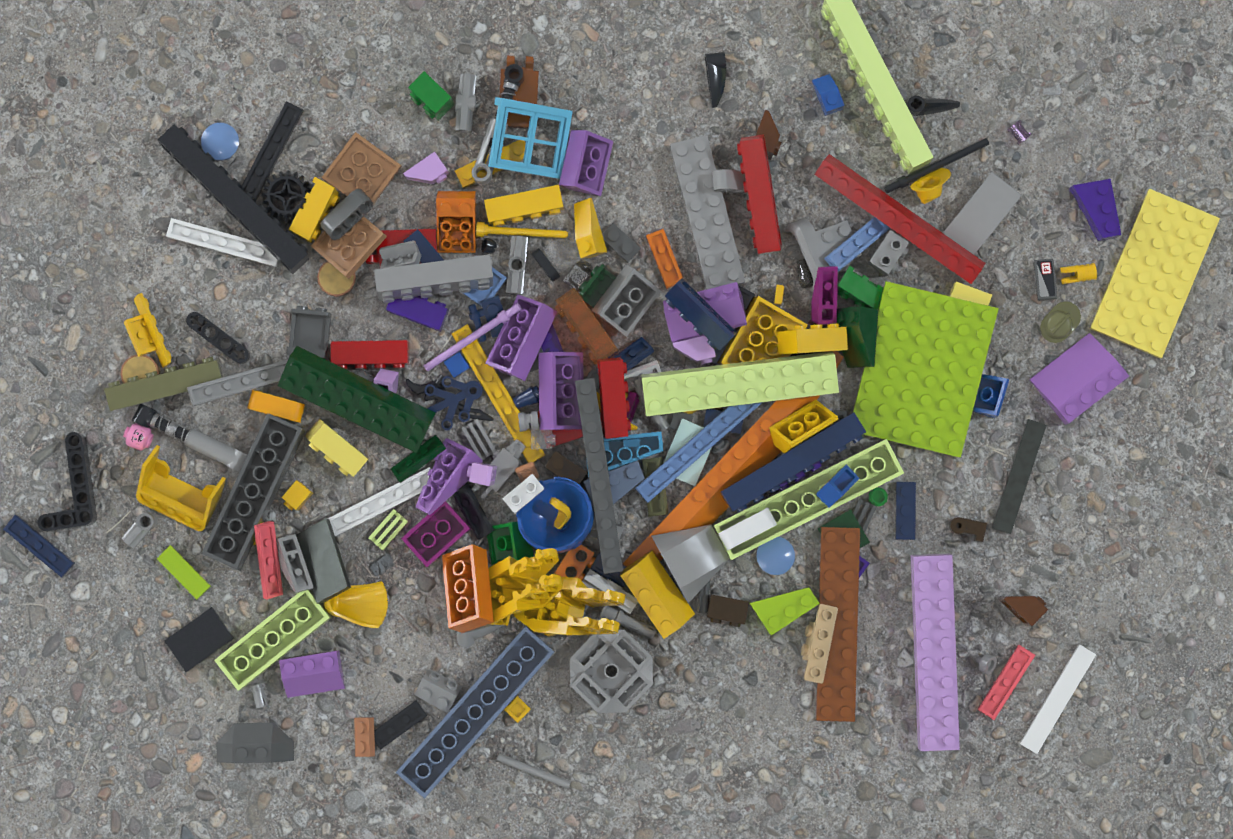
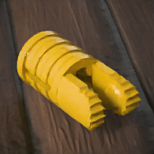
(1082, 273)

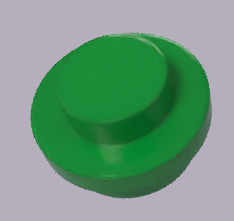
(878, 496)

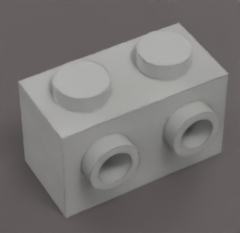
(888, 253)

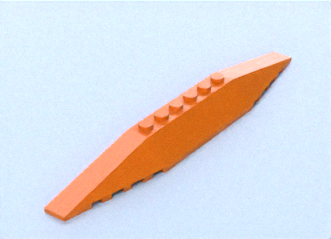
(704, 502)

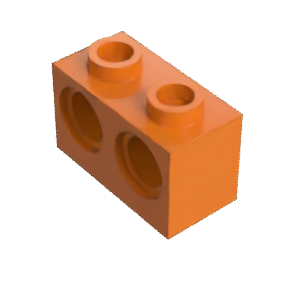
(571, 561)

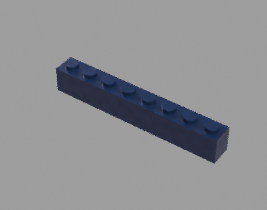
(792, 462)

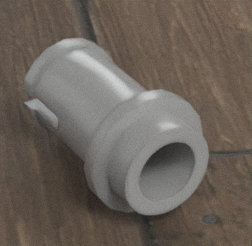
(259, 695)

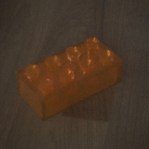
(586, 326)

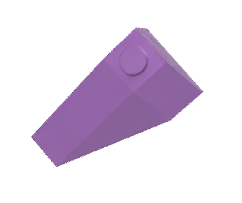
(446, 476)

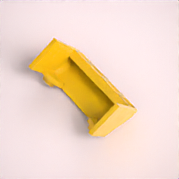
(175, 497)

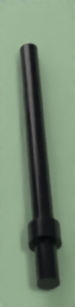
(903, 181)

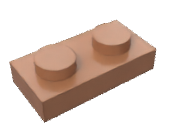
(364, 737)

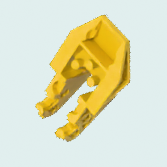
(514, 588)
(566, 611)

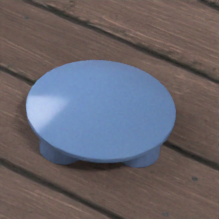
(220, 141)
(776, 556)

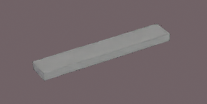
(236, 383)

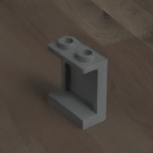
(310, 330)

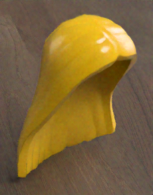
(361, 605)

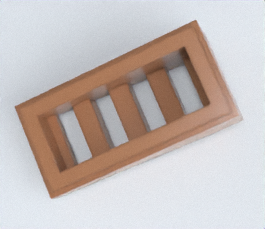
(526, 470)

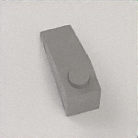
(293, 564)

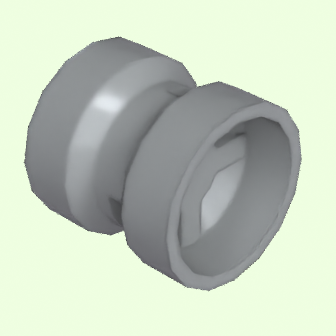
(528, 421)

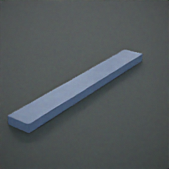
(693, 450)

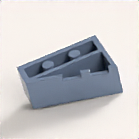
(621, 481)

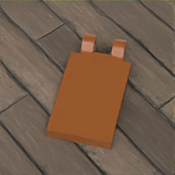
(526, 92)

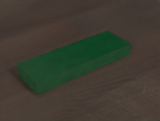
(415, 461)

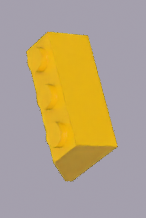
(801, 426)

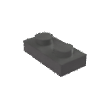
(620, 242)

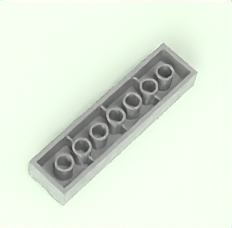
(706, 213)

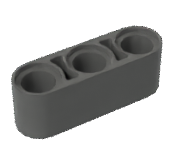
(346, 214)

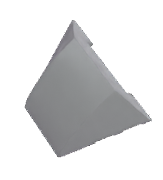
(692, 557)

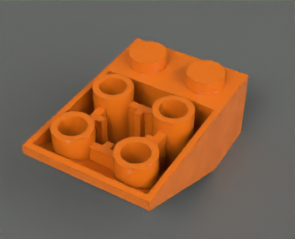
(456, 221)

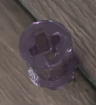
(1019, 132)

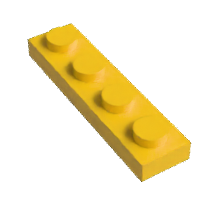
(511, 152)

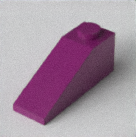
(825, 296)

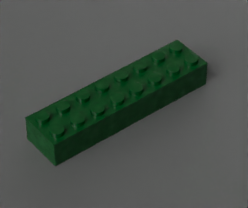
(356, 399)

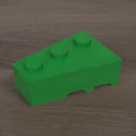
(859, 289)

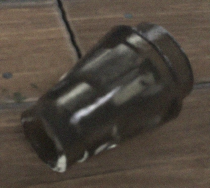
(804, 275)

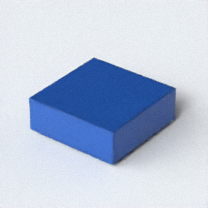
(456, 365)

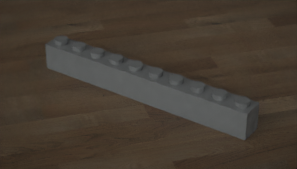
(599, 476)

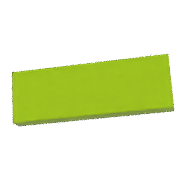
(183, 572)

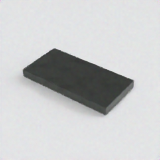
(323, 561)

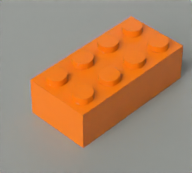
(467, 588)

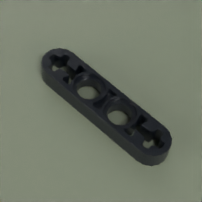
(218, 337)

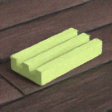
(394, 534)

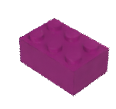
(436, 534)

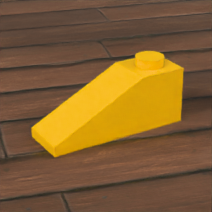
(587, 230)

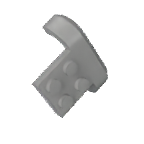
(820, 243)

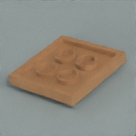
(361, 167)
(352, 248)

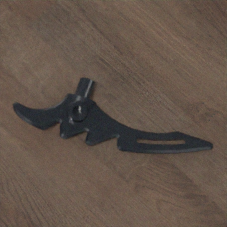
(419, 389)

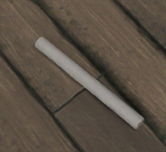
(533, 770)

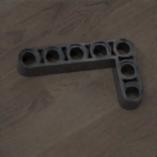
(77, 489)

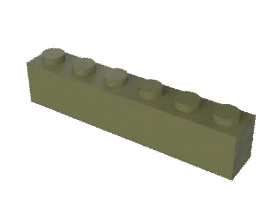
(161, 385)

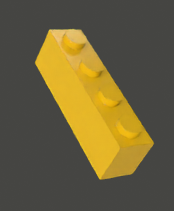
(524, 205)

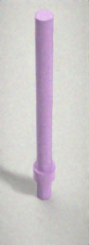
(502, 317)

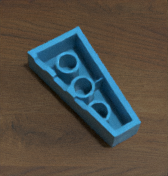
(633, 448)

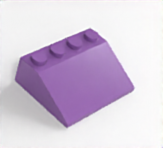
(1078, 378)

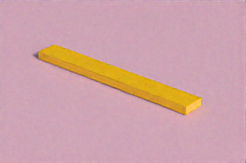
(496, 392)

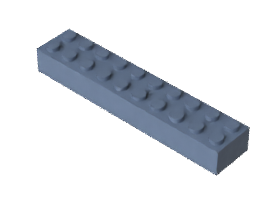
(475, 712)

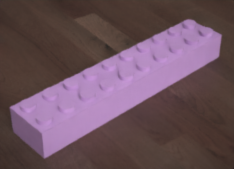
(935, 652)

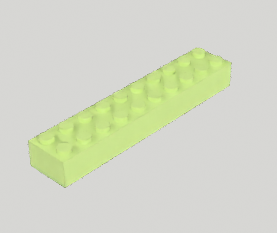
(877, 84)
(739, 383)
(801, 504)

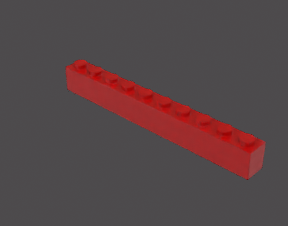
(900, 219)

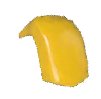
(564, 512)

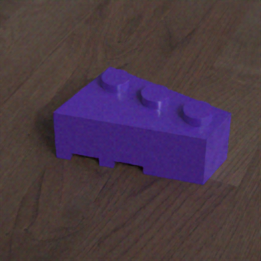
(1099, 207)

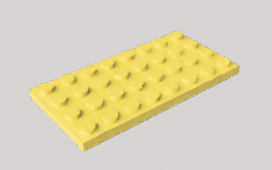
(1154, 273)

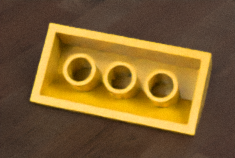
(657, 594)

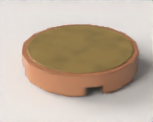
(333, 281)
(138, 367)

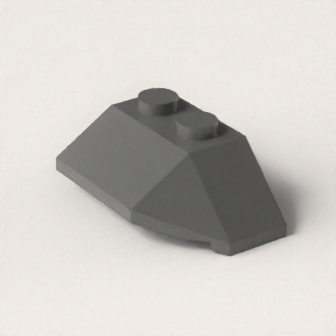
(254, 744)

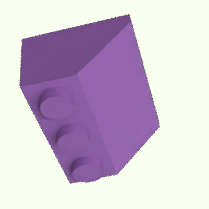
(586, 162)
(312, 674)

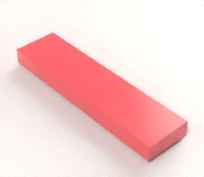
(268, 559)
(1006, 682)

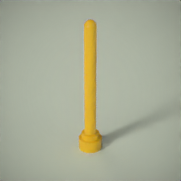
(484, 229)

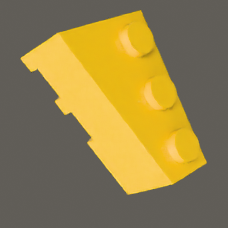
(317, 207)

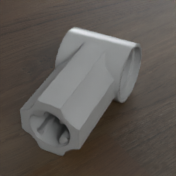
(138, 530)

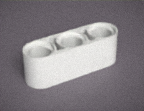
(747, 529)

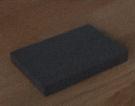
(199, 639)

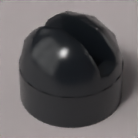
(488, 246)

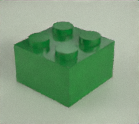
(431, 96)

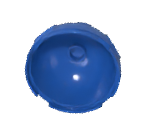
(538, 516)

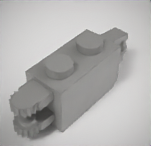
(506, 461)

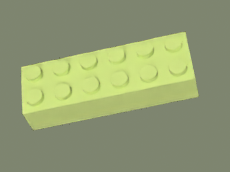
(272, 639)

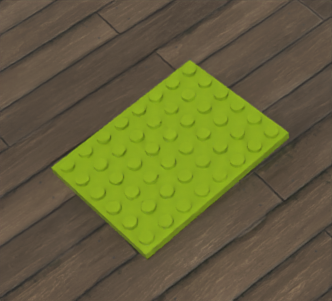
(925, 369)

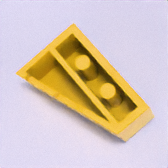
(812, 340)

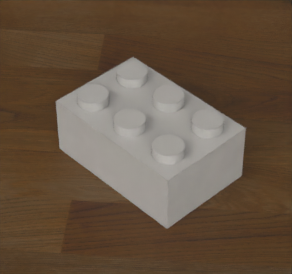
(626, 300)

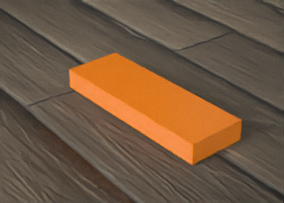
(664, 258)

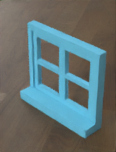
(534, 111)

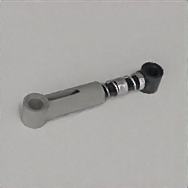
(510, 87)
(193, 439)

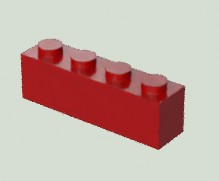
(370, 353)
(613, 398)

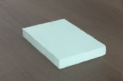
(684, 434)

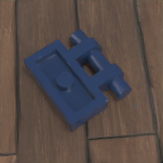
(490, 309)

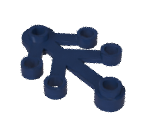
(453, 399)

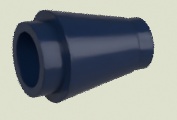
(527, 397)

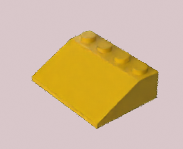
(759, 336)

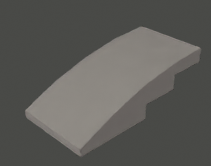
(982, 213)

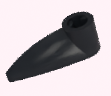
(716, 76)
(930, 105)

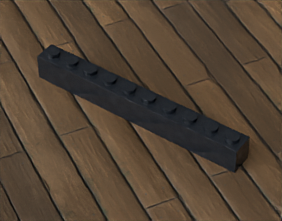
(234, 199)

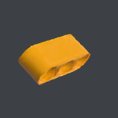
(276, 406)

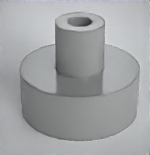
(987, 663)

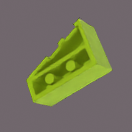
(783, 609)

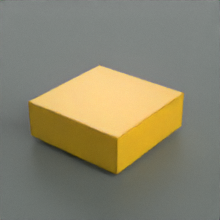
(778, 295)
(517, 709)

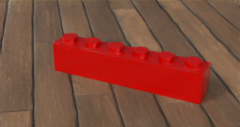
(760, 193)

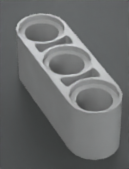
(728, 181)

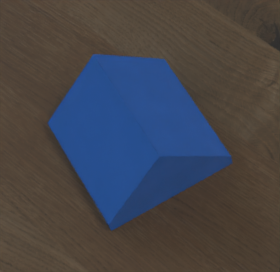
(990, 395)

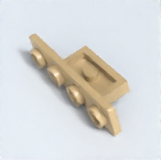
(818, 643)

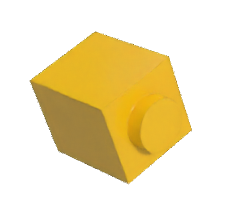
(296, 496)

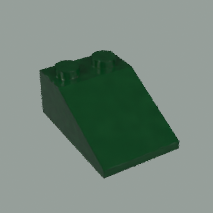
(861, 335)

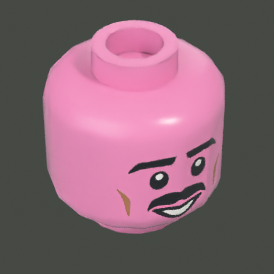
(138, 437)

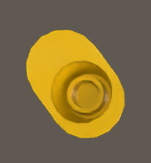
(930, 186)

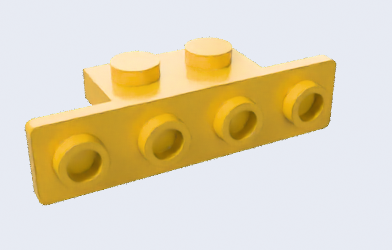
(145, 334)

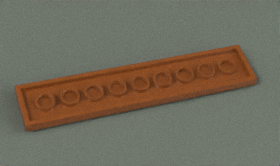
(839, 589)

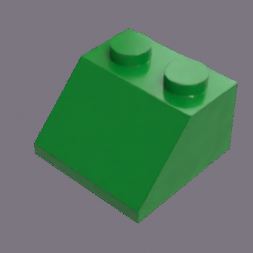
(507, 542)

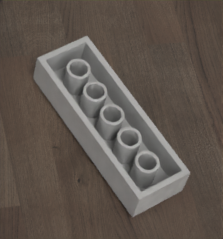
(434, 278)

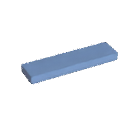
(857, 243)

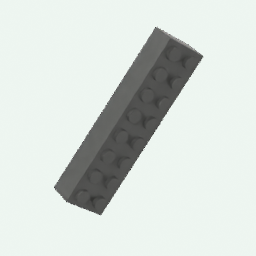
(253, 491)

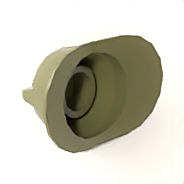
(1060, 322)

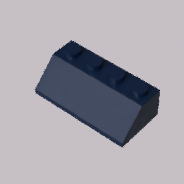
(700, 314)

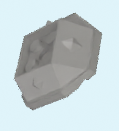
(615, 692)

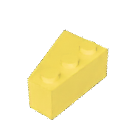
(335, 448)

